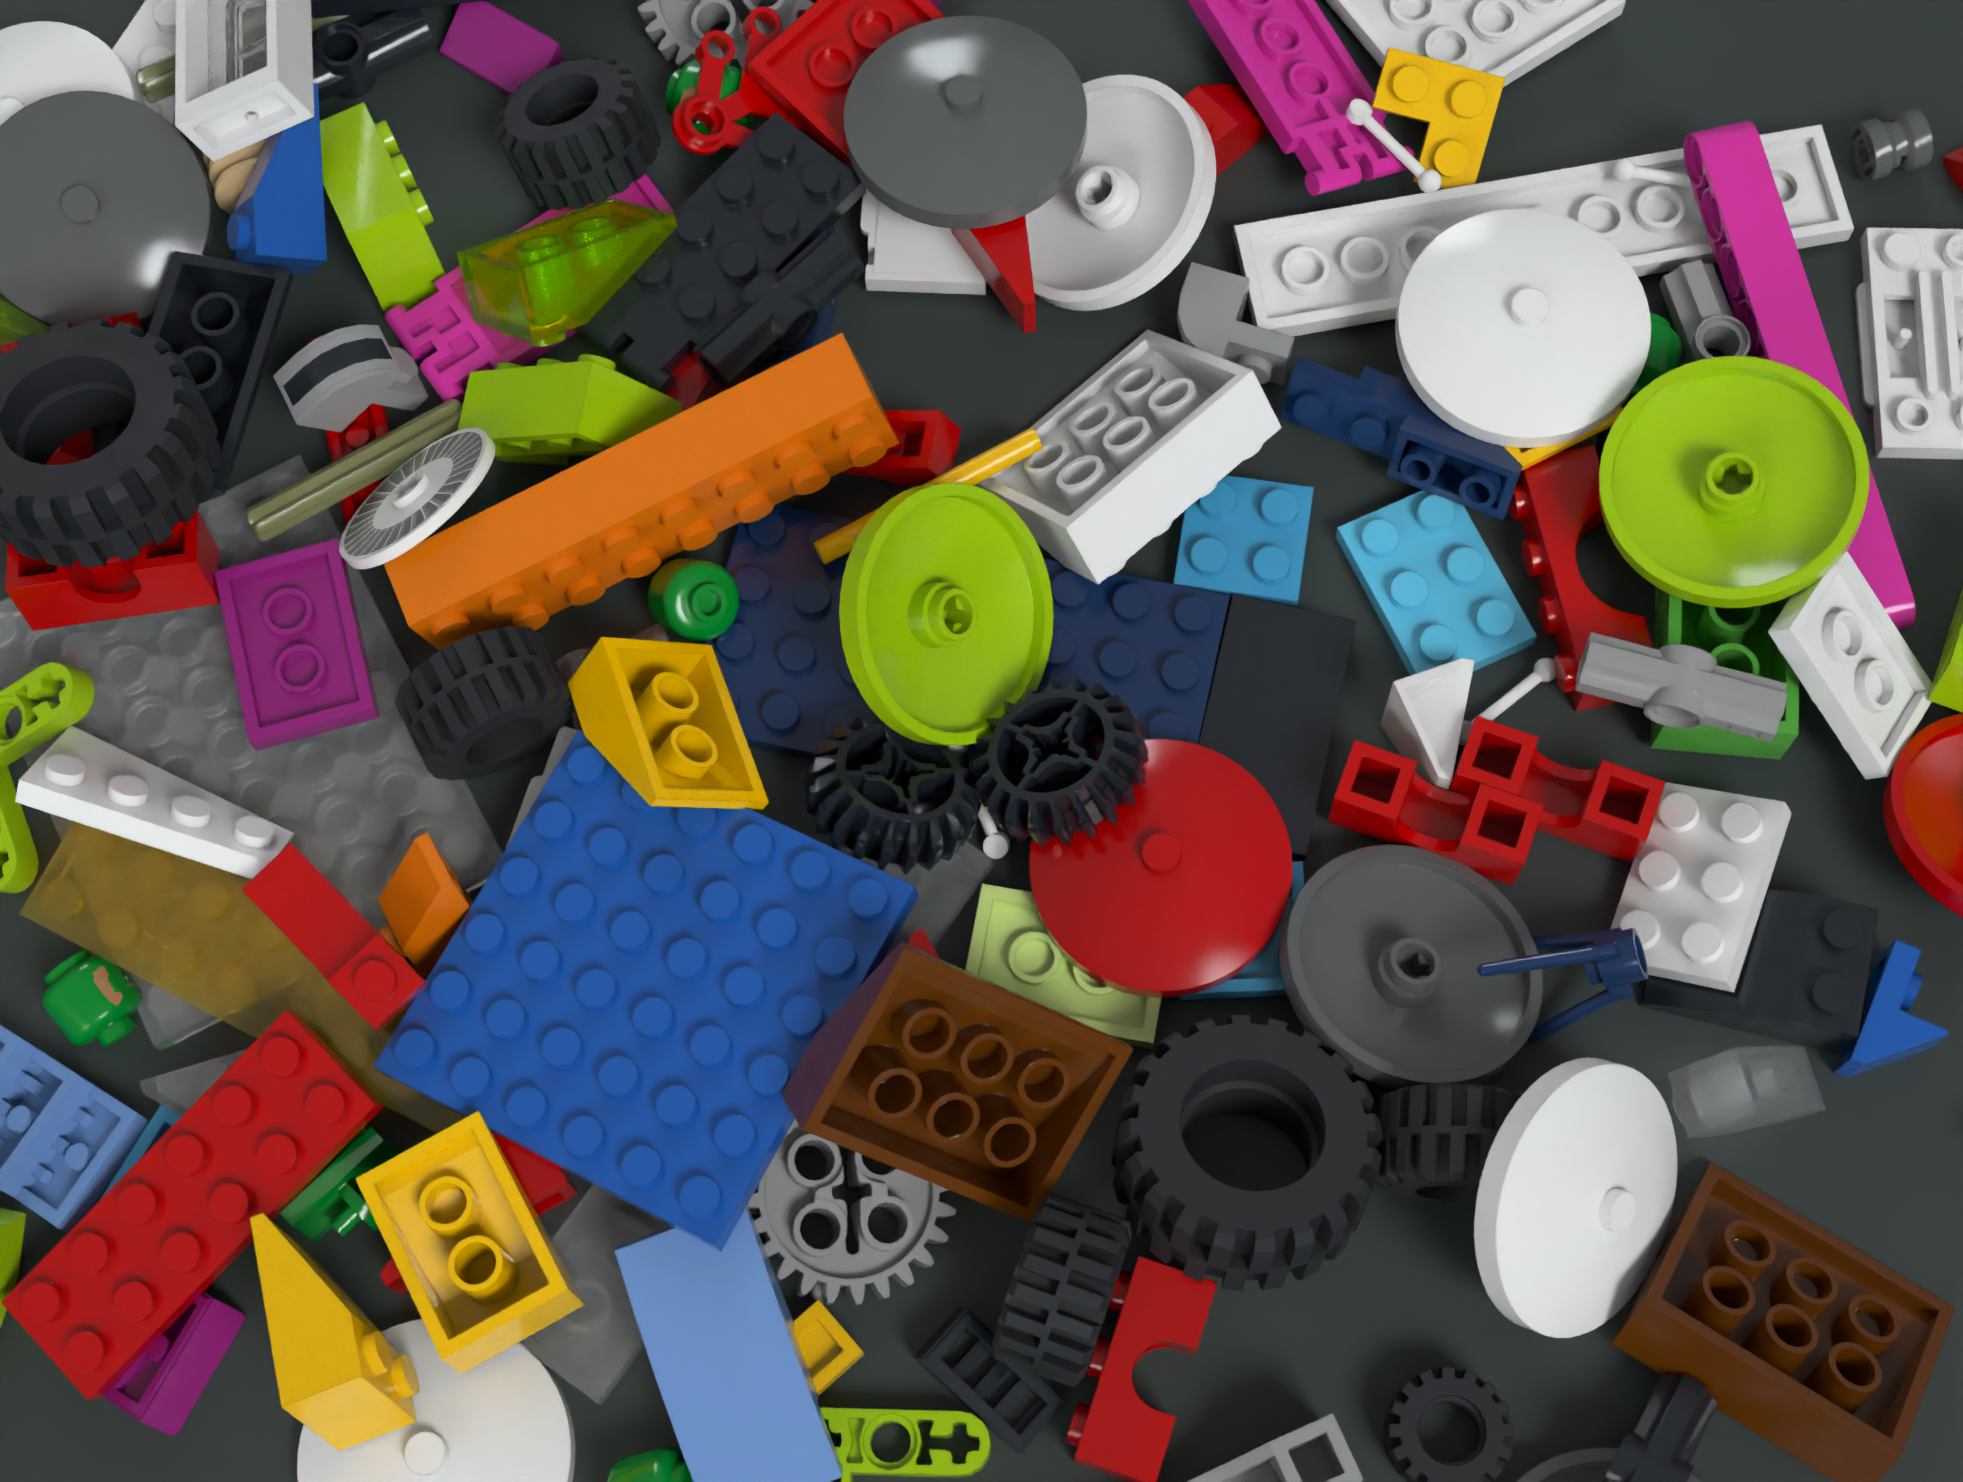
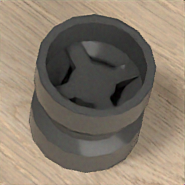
(1883, 146)

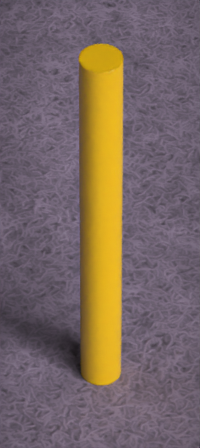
(969, 472)

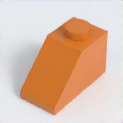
(423, 904)

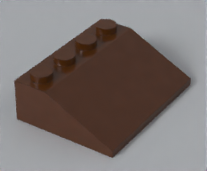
(955, 1081)
(1788, 1329)

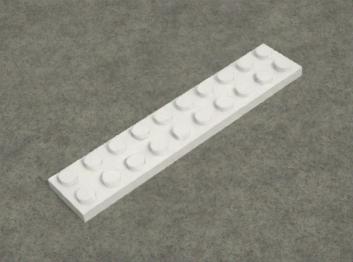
(1354, 259)

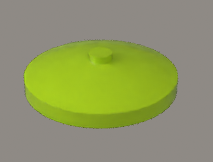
(1733, 481)
(945, 612)

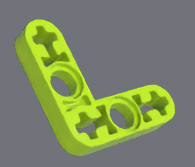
(38, 725)
(859, 1425)

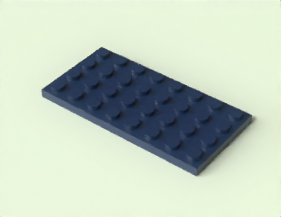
(792, 678)

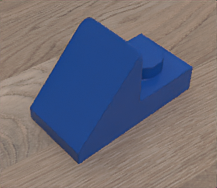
(1885, 1030)

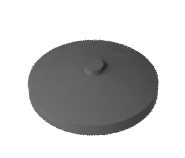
(965, 122)
(96, 206)
(1388, 964)

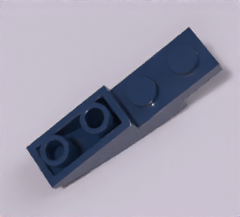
(1394, 423)

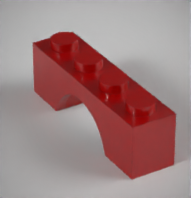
(1557, 510)

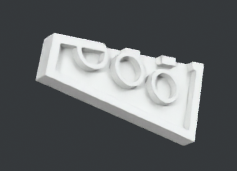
(141, 802)

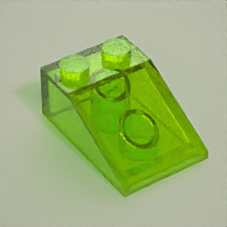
(560, 269)

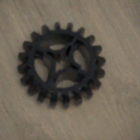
(1061, 781)
(891, 796)

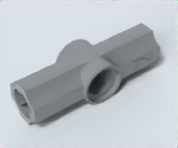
(1702, 313)
(1681, 687)

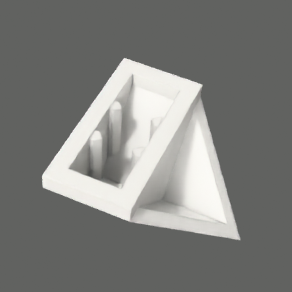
(1427, 718)

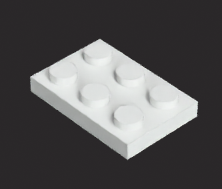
(1854, 666)
(1702, 882)

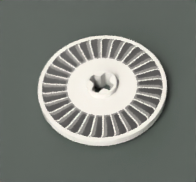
(417, 498)

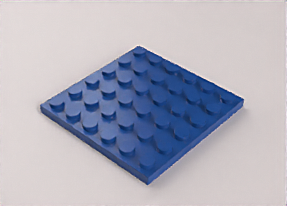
(645, 990)

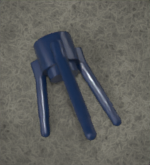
(1608, 957)

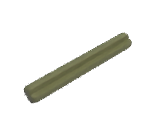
(351, 472)

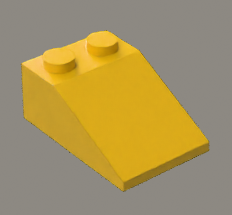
(667, 723)
(468, 1244)
(327, 1354)

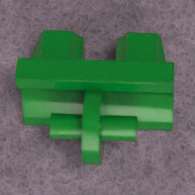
(334, 1195)

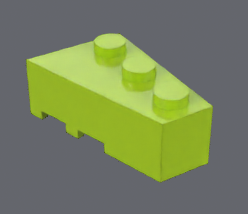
(376, 209)
(560, 408)

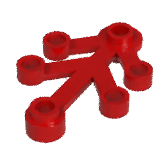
(749, 99)

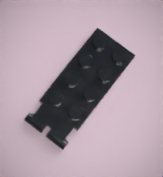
(739, 223)

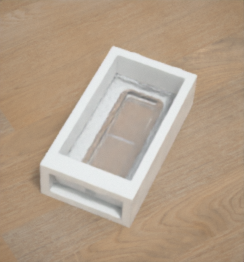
(241, 71)

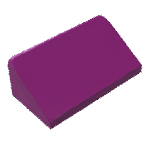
(498, 46)
(177, 1366)

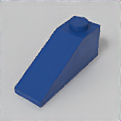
(282, 204)

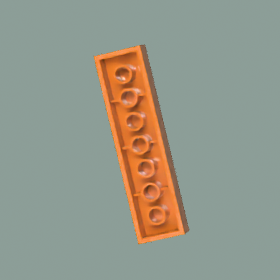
(646, 499)

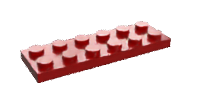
(191, 1203)

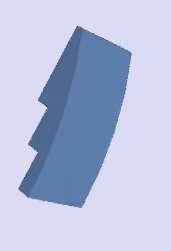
(58, 1134)
(727, 1358)

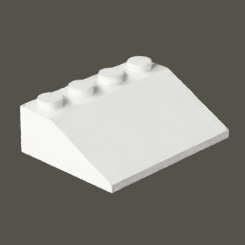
(1134, 451)

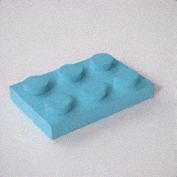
(1434, 583)

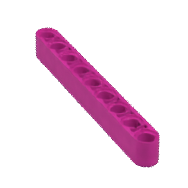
(1779, 310)

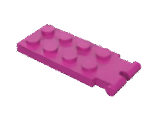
(1300, 86)
(461, 345)

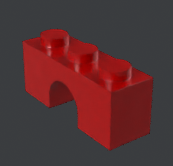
(160, 580)
(1393, 804)
(1595, 808)
(1156, 1312)

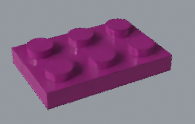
(296, 645)

